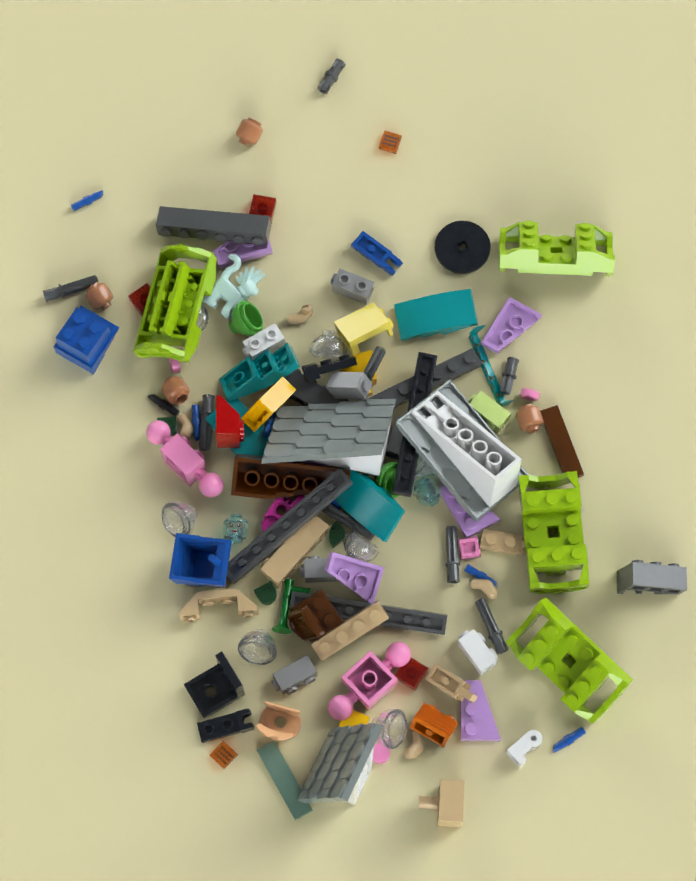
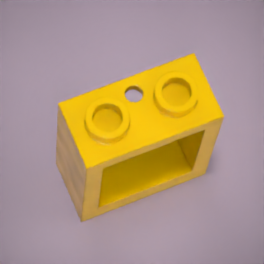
(268, 404)

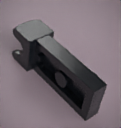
(313, 371)
(225, 726)

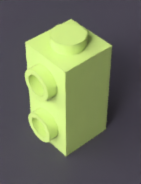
(490, 411)

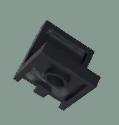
(223, 679)

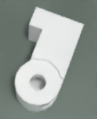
(523, 746)

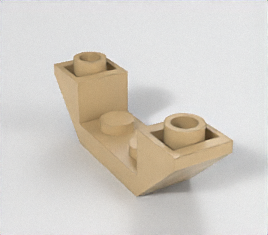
(191, 610)

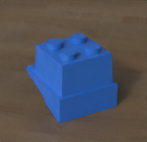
(85, 339)
(200, 561)

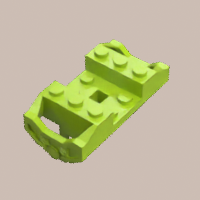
(556, 254)
(175, 304)
(547, 511)
(569, 660)

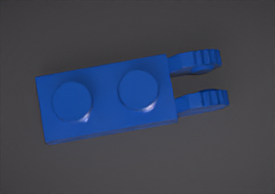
(375, 252)

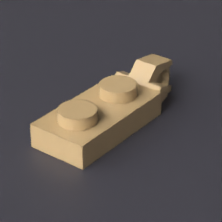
(502, 542)
(450, 683)

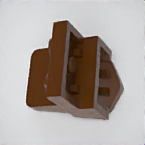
(313, 617)

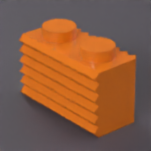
(434, 724)

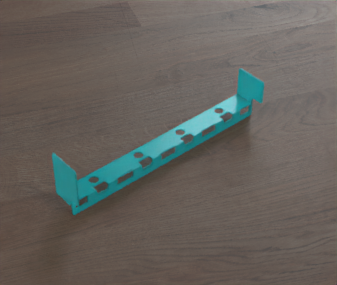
(490, 372)

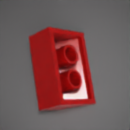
(228, 425)

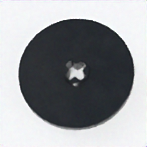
(449, 242)

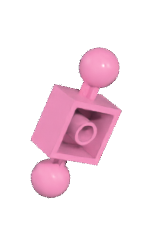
(183, 459)
(369, 680)

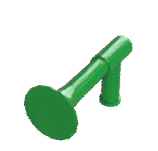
(282, 626)

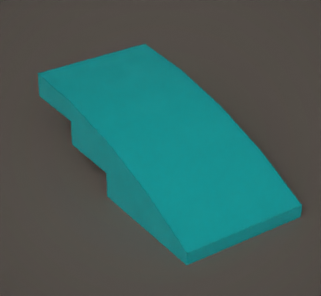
(436, 314)
(259, 373)
(254, 442)
(371, 505)

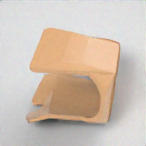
(271, 713)

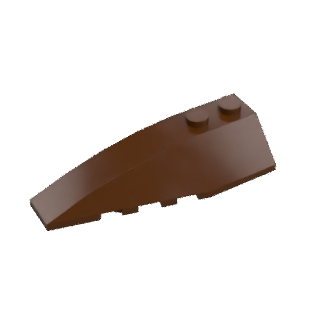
(277, 479)

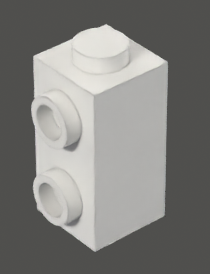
(269, 339)
(476, 651)

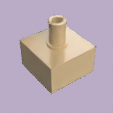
(448, 803)

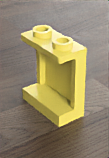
(362, 326)

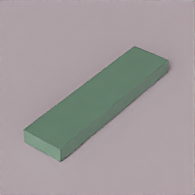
(283, 779)

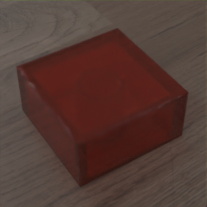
(263, 206)
(139, 298)
(412, 674)

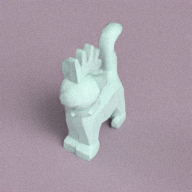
(226, 291)

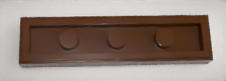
(561, 441)

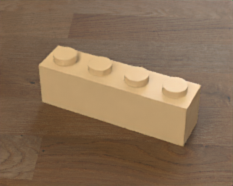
(294, 551)
(350, 630)

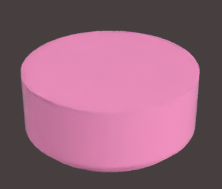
(174, 366)
(529, 394)
(381, 754)

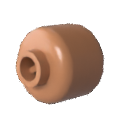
(249, 131)
(99, 296)
(175, 390)
(529, 418)

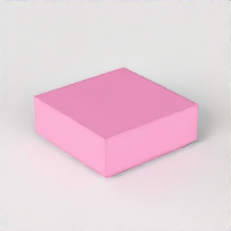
(469, 548)

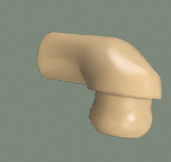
(303, 315)
(187, 427)
(486, 586)
(416, 748)

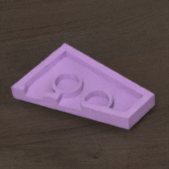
(245, 251)

